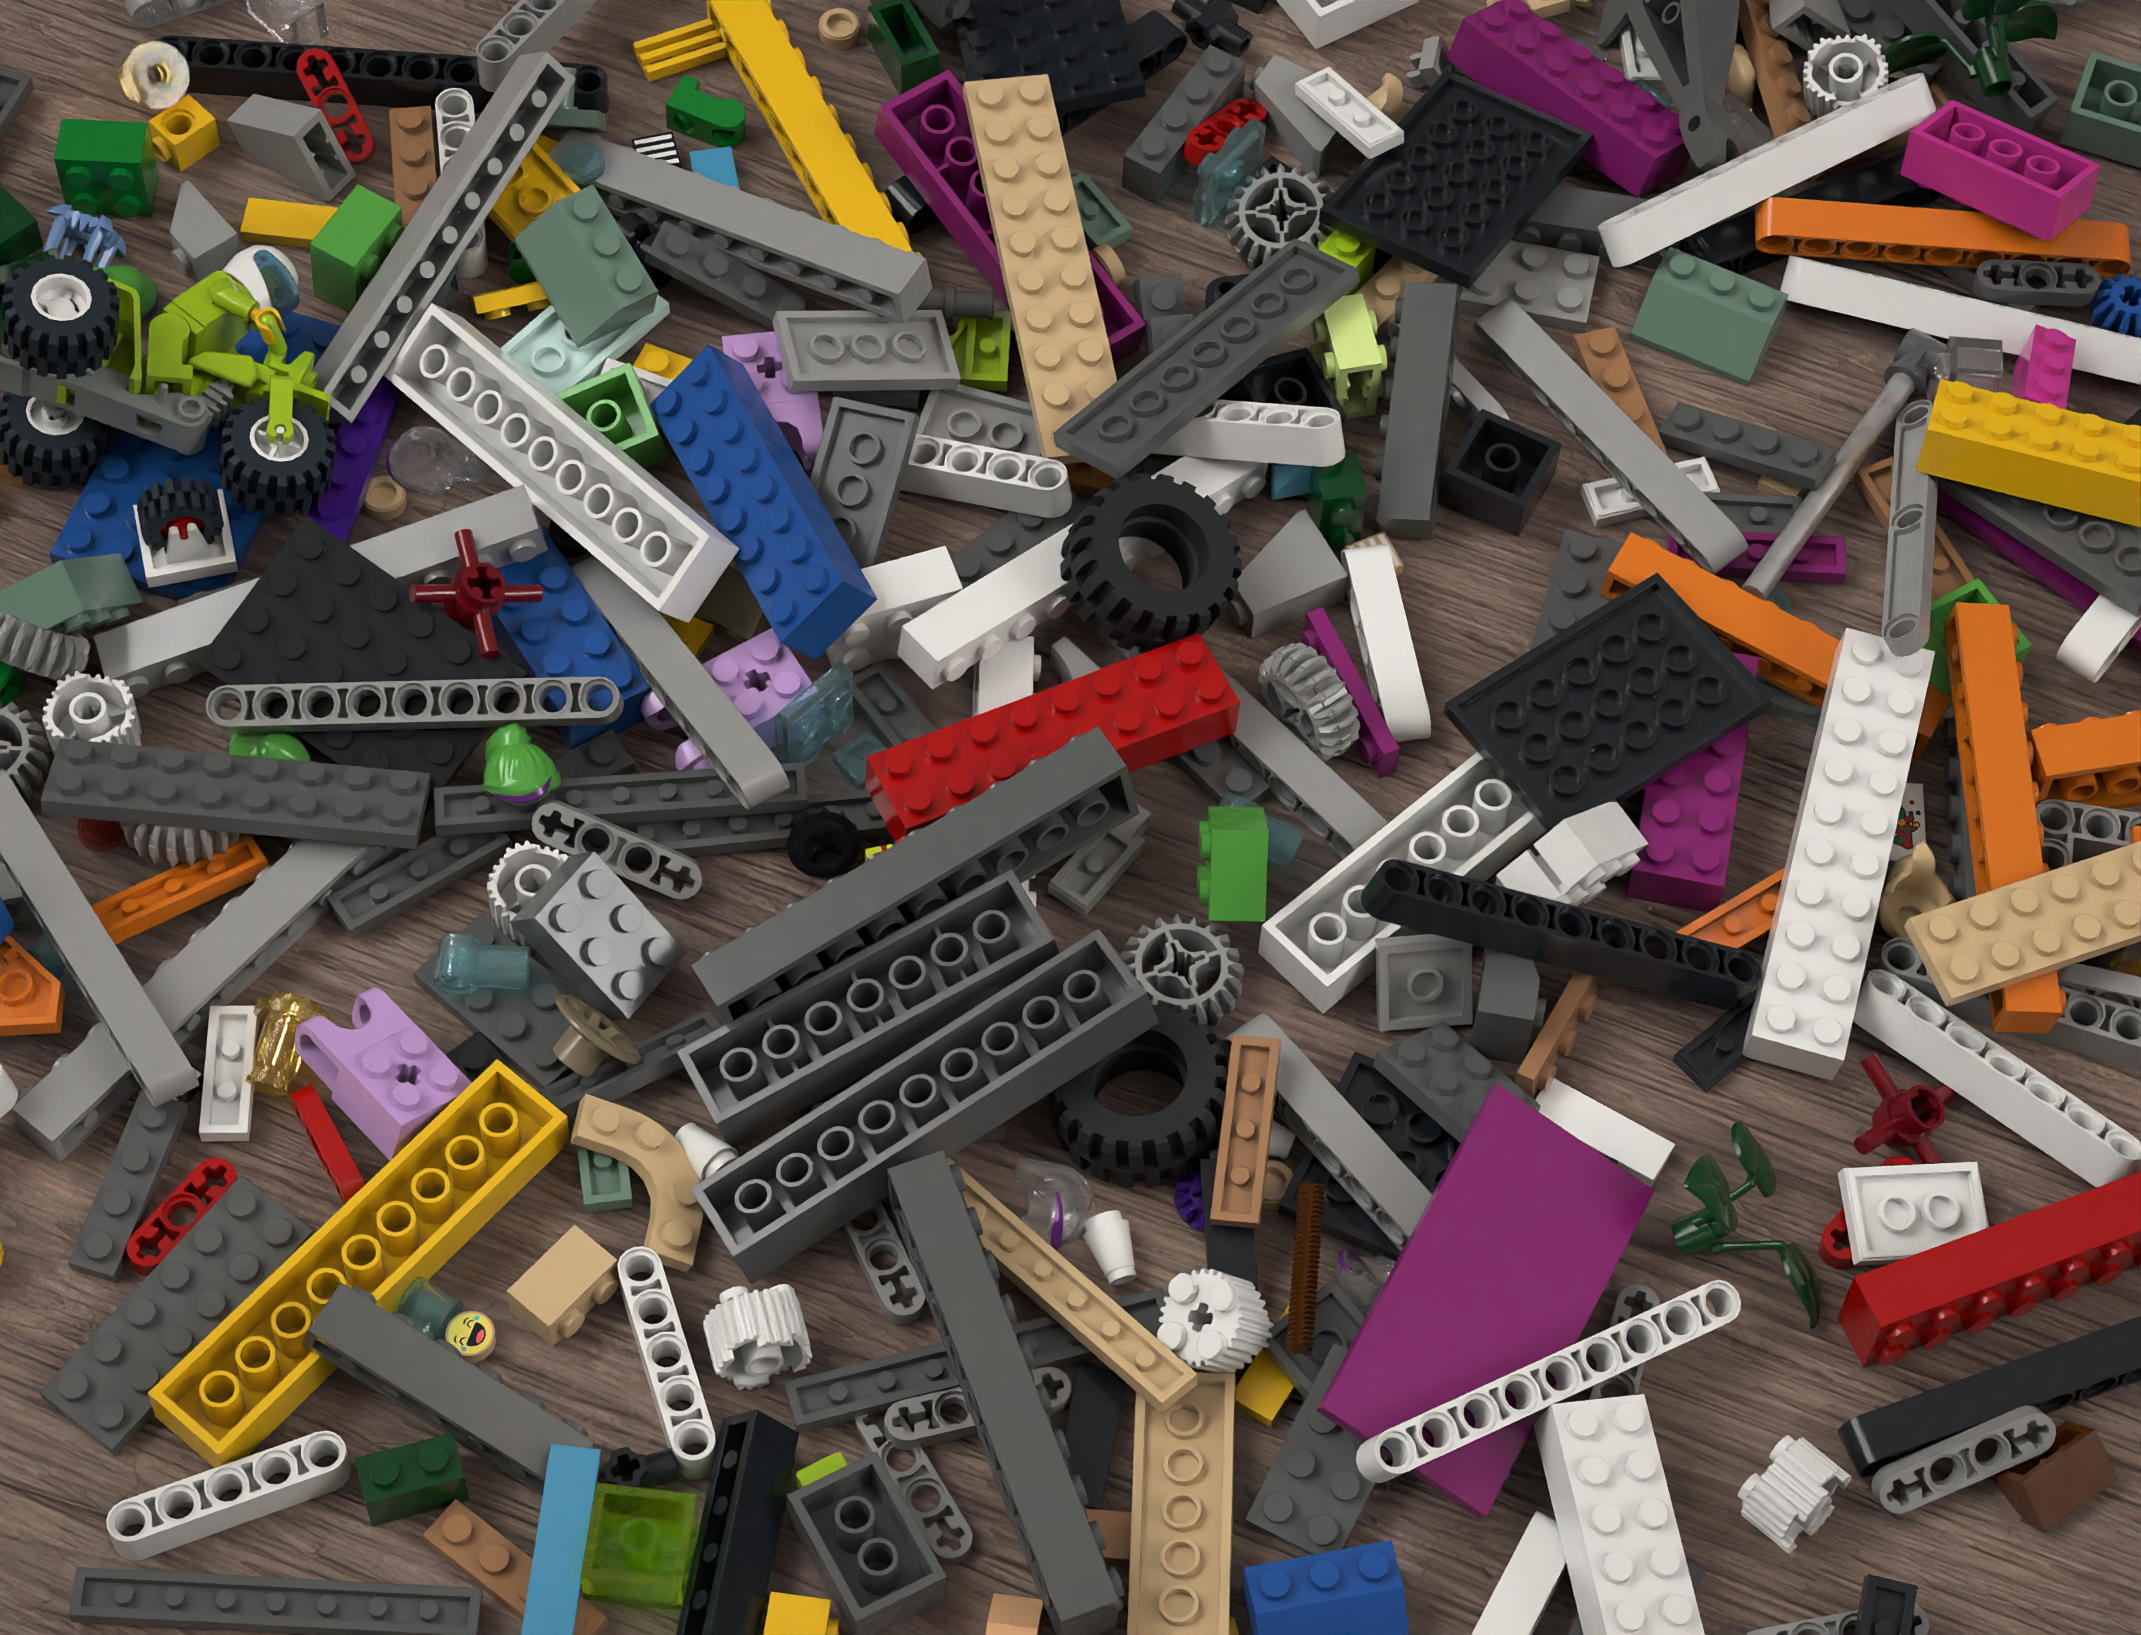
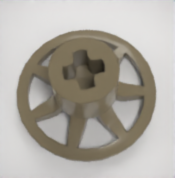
(586, 1044)

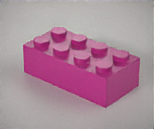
(2000, 170)

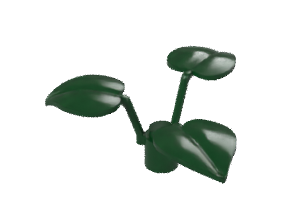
(1991, 63)
(1719, 1217)

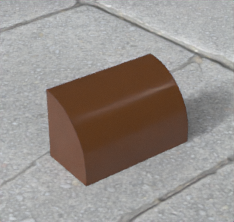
(2060, 1478)

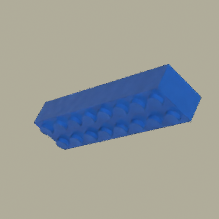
(762, 503)

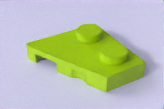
(983, 351)

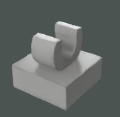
(1430, 63)

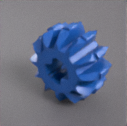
(2118, 305)

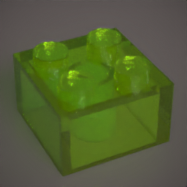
(639, 1546)

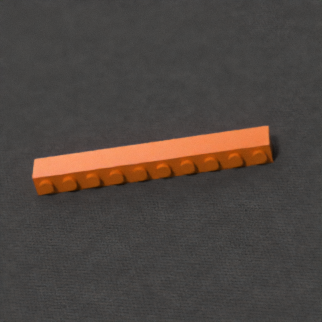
(1999, 785)

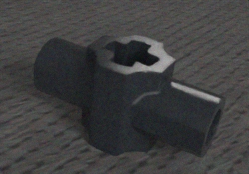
(1213, 24)
(646, 1470)

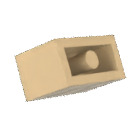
(564, 1286)

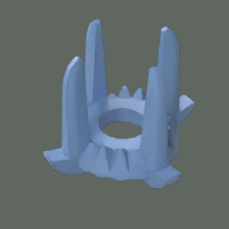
(87, 230)

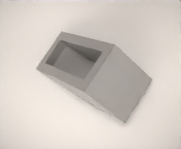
(200, 235)

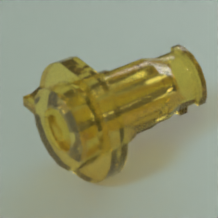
(173, 73)
(275, 1054)

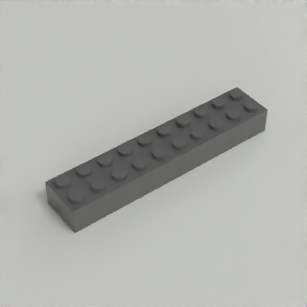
(1014, 825)
(925, 1102)
(1002, 1397)

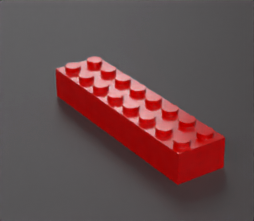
(1142, 705)
(1994, 1273)

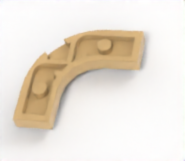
(659, 1163)

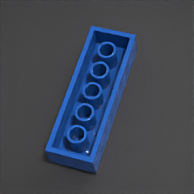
(567, 639)

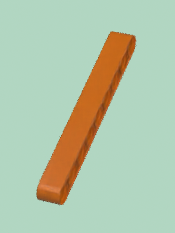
(1928, 236)

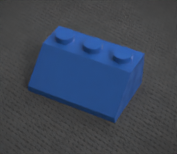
(1328, 1594)

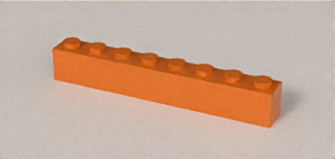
(1789, 650)

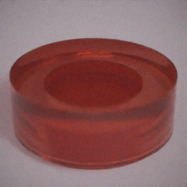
(99, 834)

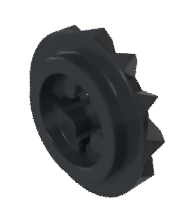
(828, 860)

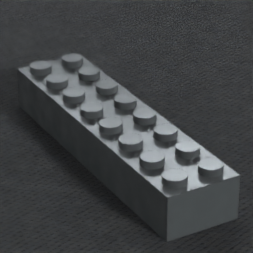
(866, 1009)

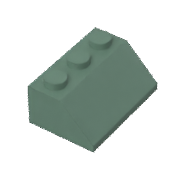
(586, 267)
(1709, 316)
(74, 594)

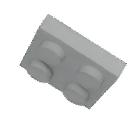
(1423, 982)

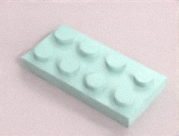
(555, 361)

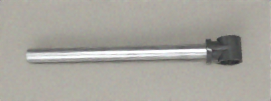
(1904, 380)

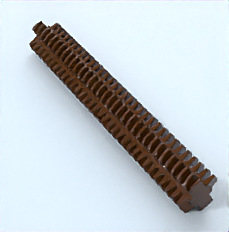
(1305, 1269)

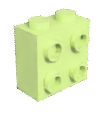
(1350, 355)

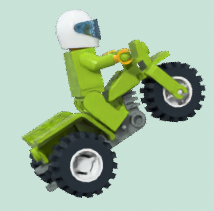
(82, 371)

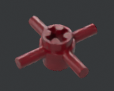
(475, 594)
(1904, 1115)

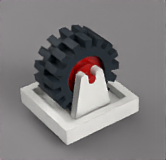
(184, 532)

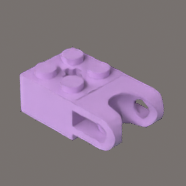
(794, 412)
(756, 678)
(382, 1071)

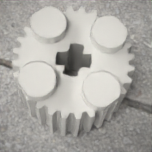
(1842, 72)
(91, 711)
(517, 881)
(1214, 1321)
(757, 1335)
(1792, 1492)

